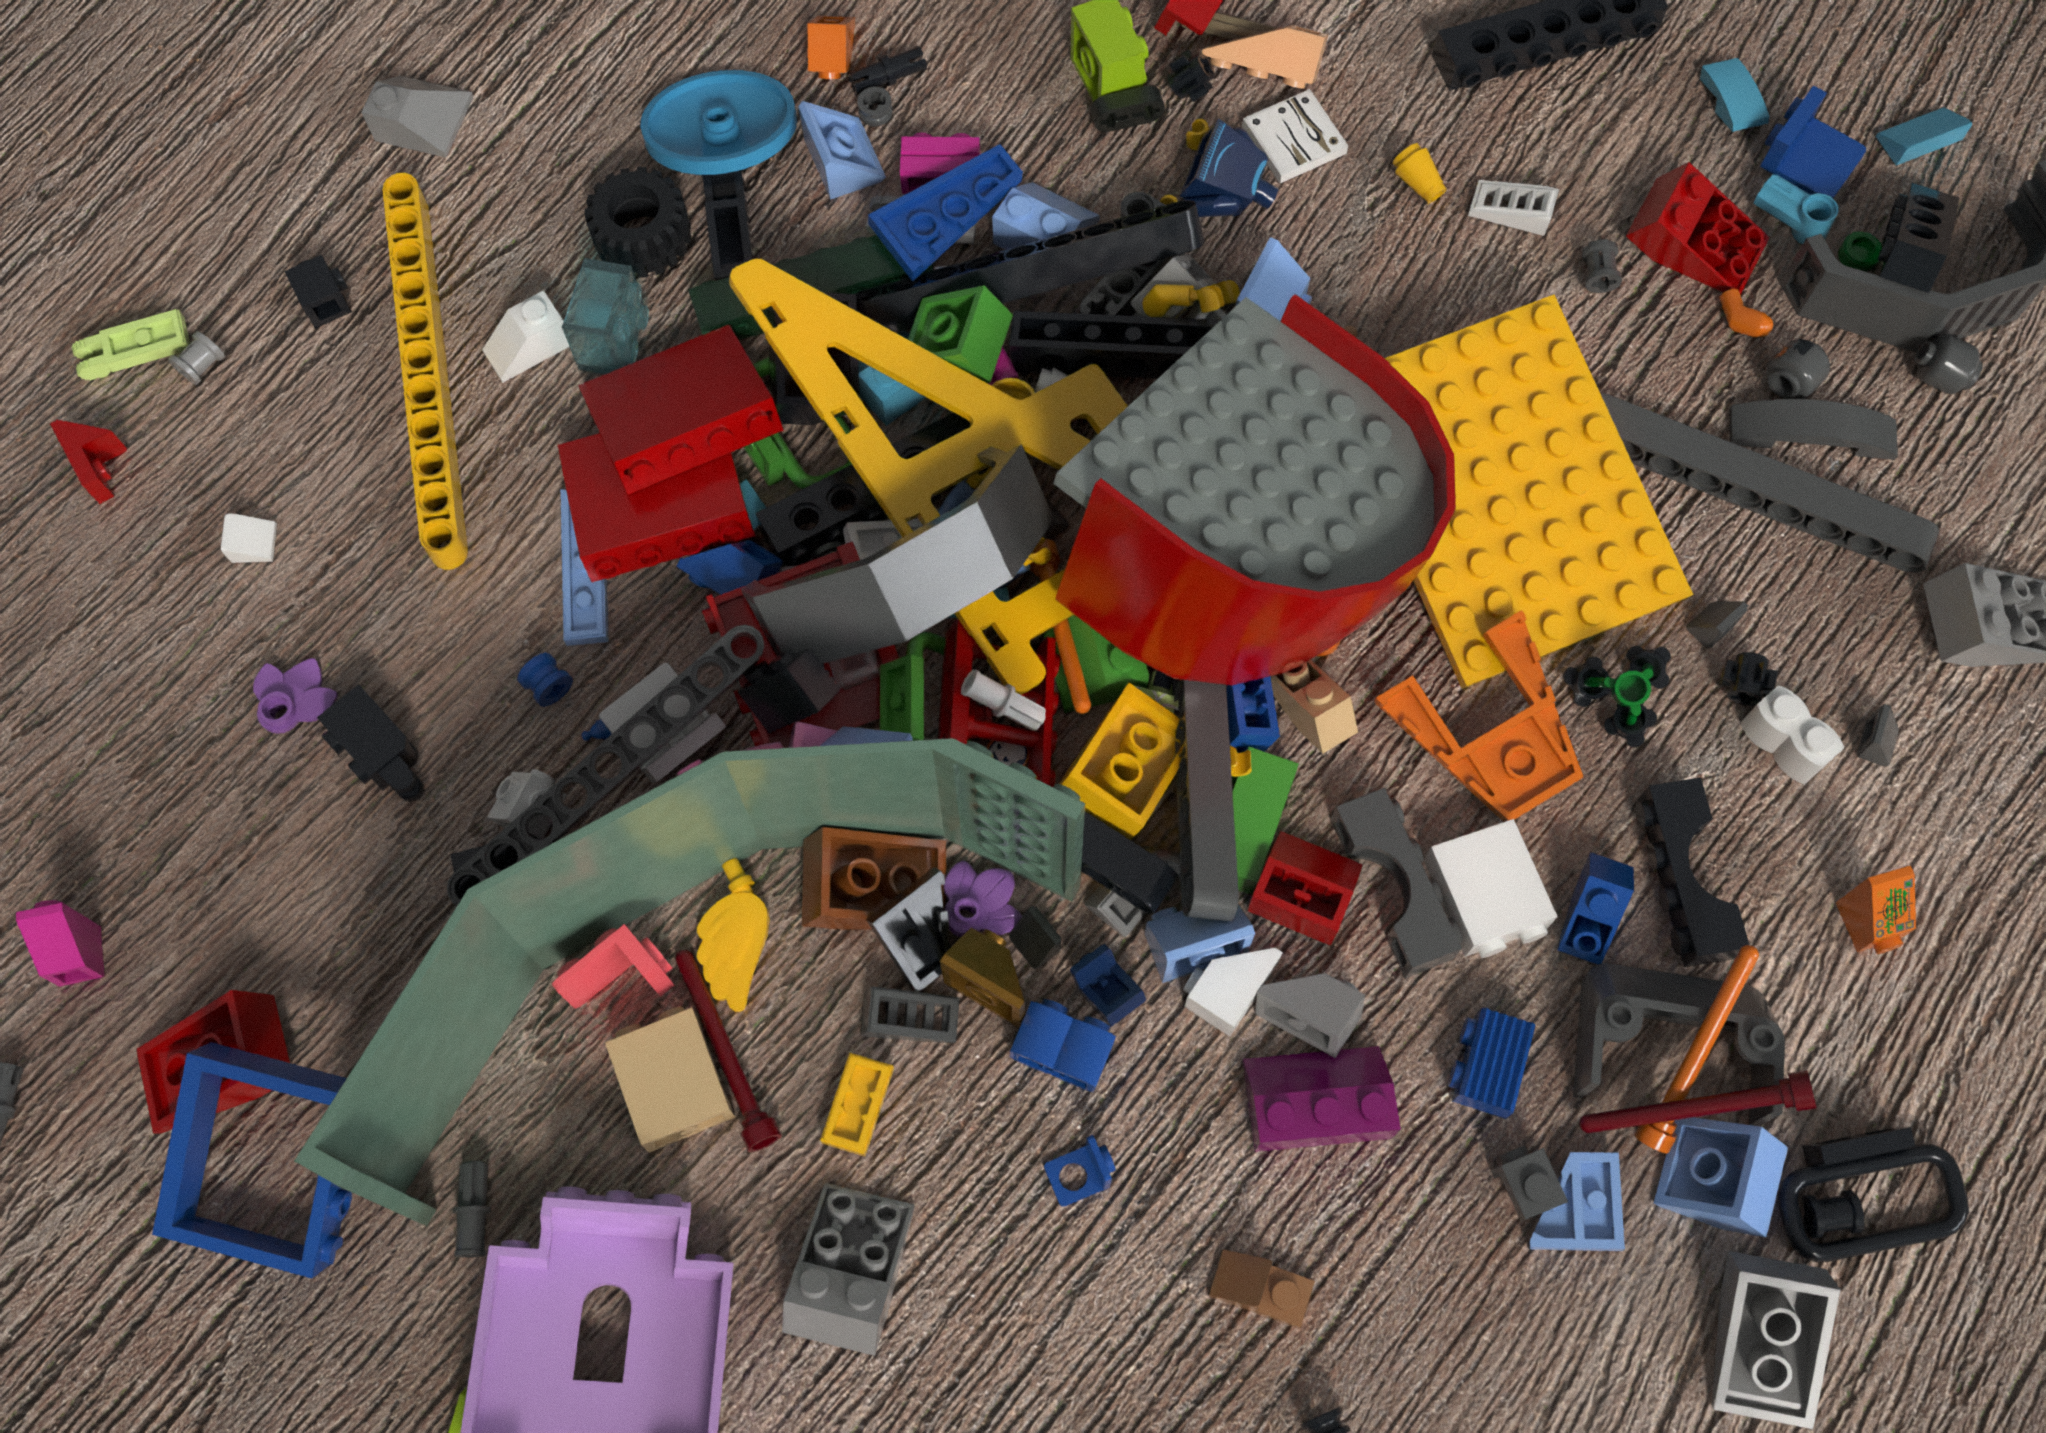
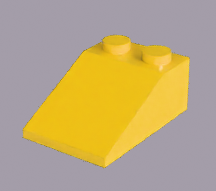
(1127, 762)

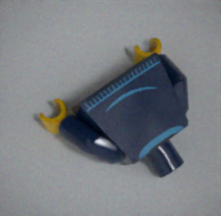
(1224, 171)

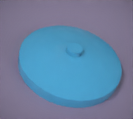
(718, 122)

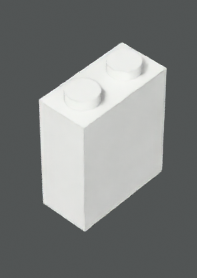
(1491, 889)

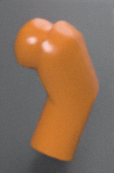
(1744, 319)

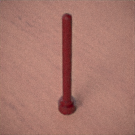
(1792, 1092)
(758, 1129)

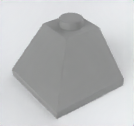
(416, 114)

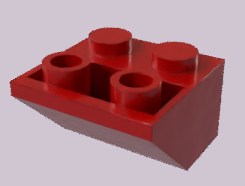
(1305, 888)

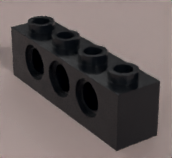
(1918, 237)

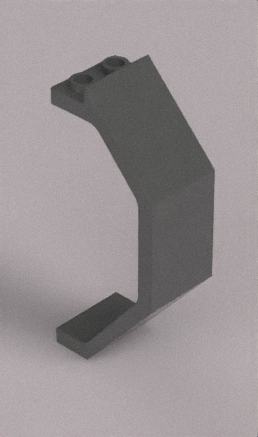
(916, 577)

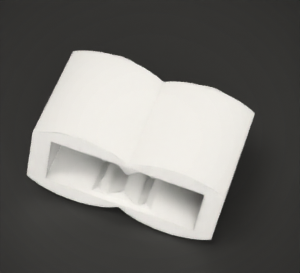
(1787, 730)

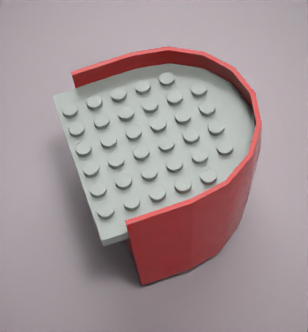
(1256, 500)

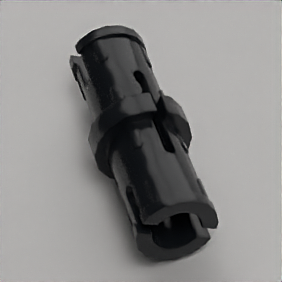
(887, 70)

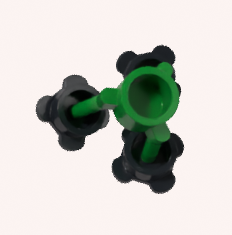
(1627, 689)

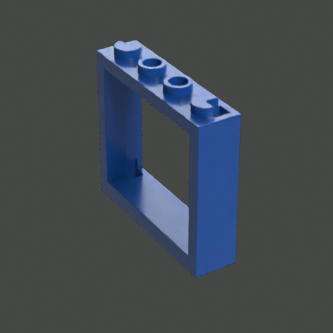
(189, 1151)

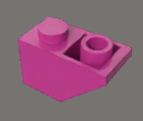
(62, 943)

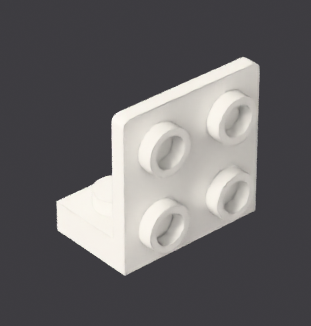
(676, 706)

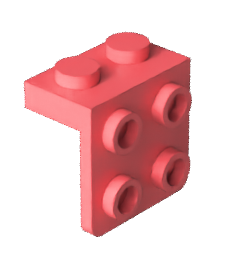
(612, 955)

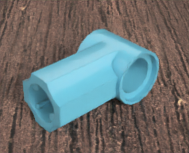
(1803, 212)

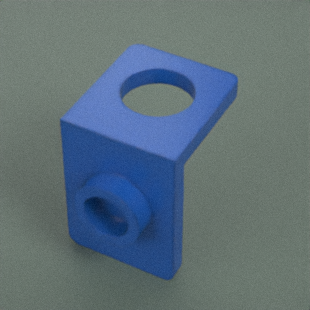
(1097, 1165)

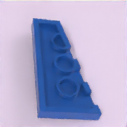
(941, 211)

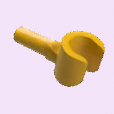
(1240, 762)

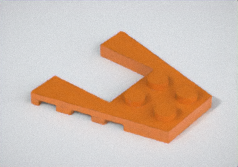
(1516, 761)

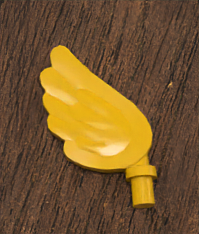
(733, 938)

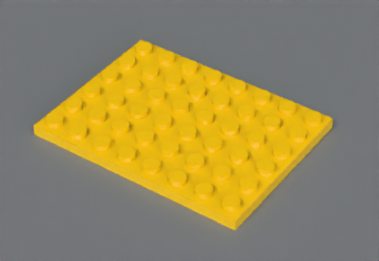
(1541, 490)

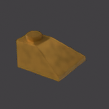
(985, 973)

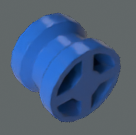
(545, 679)

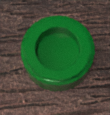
(1860, 251)

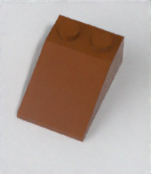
(859, 872)

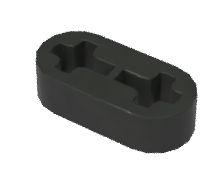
(1127, 108)

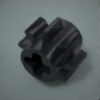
(1191, 75)
(1748, 678)

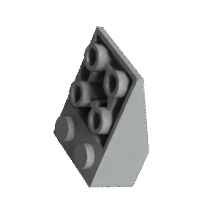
(1988, 616)
(847, 1269)

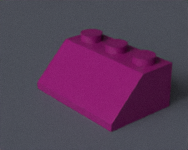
(1320, 1099)

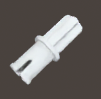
(1003, 700)

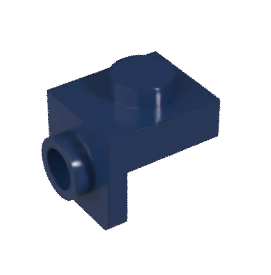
(1106, 985)

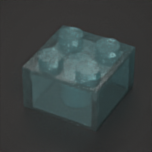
(605, 317)

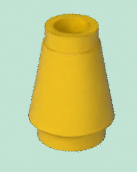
(1419, 172)

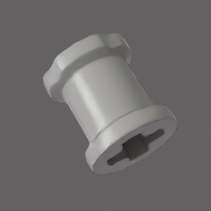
(196, 358)

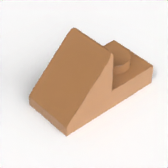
(1261, 1288)

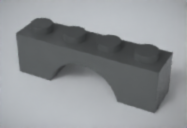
(1374, 832)

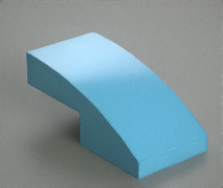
(1737, 95)

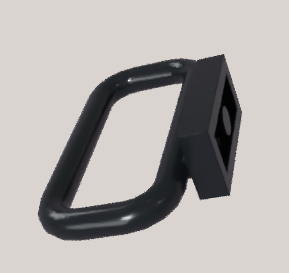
(1865, 1155)

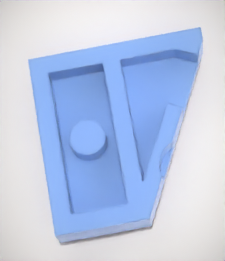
(1594, 1207)

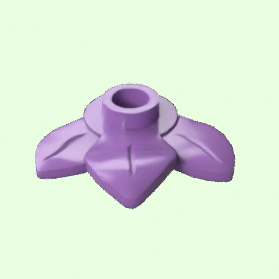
(295, 690)
(984, 896)

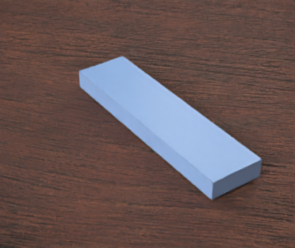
(583, 601)

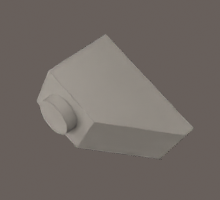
(1313, 1009)

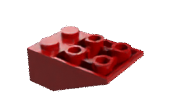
(1697, 231)

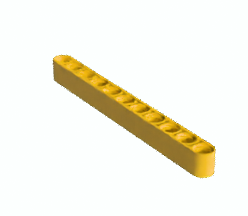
(412, 277)

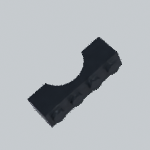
(1703, 925)

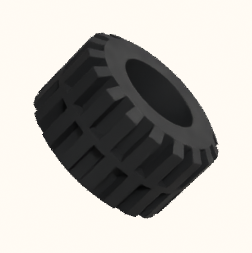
(631, 197)

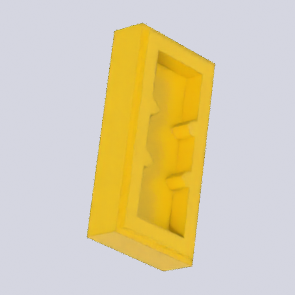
(857, 1104)

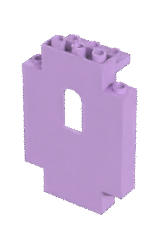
(534, 1313)

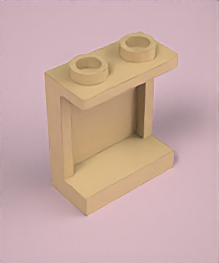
(668, 1078)

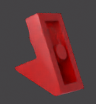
(87, 452)

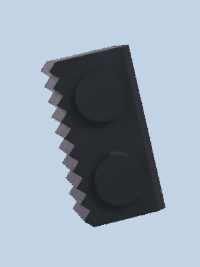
(788, 689)

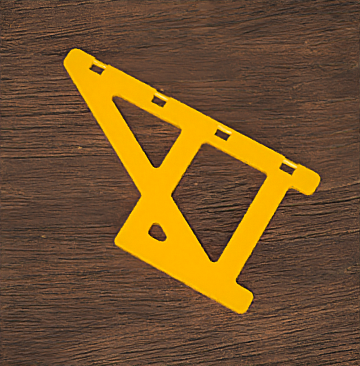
(907, 485)

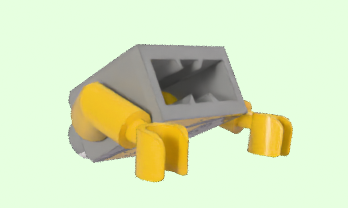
(1180, 287)

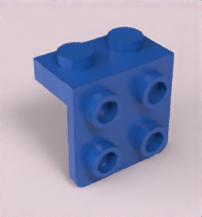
(1811, 151)

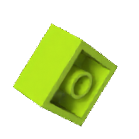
(1107, 48)

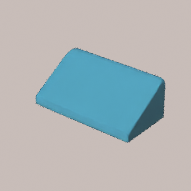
(1923, 135)

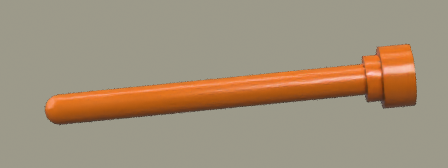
(1064, 637)
(1662, 1135)

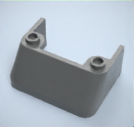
(1620, 996)

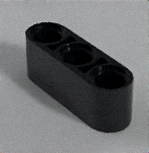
(1124, 866)

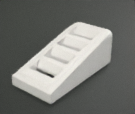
(1523, 219)

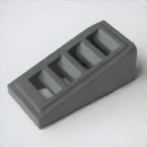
(893, 997)

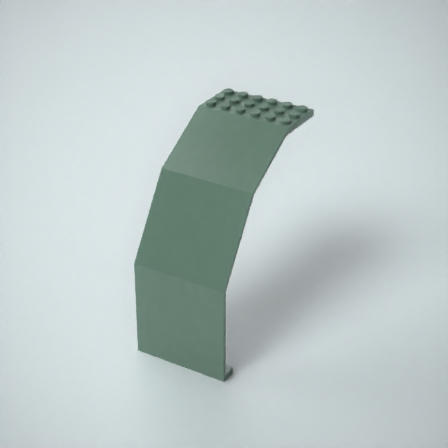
(631, 864)

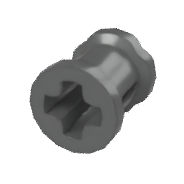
(1612, 276)

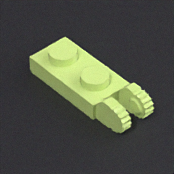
(131, 344)

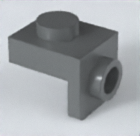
(1530, 1182)

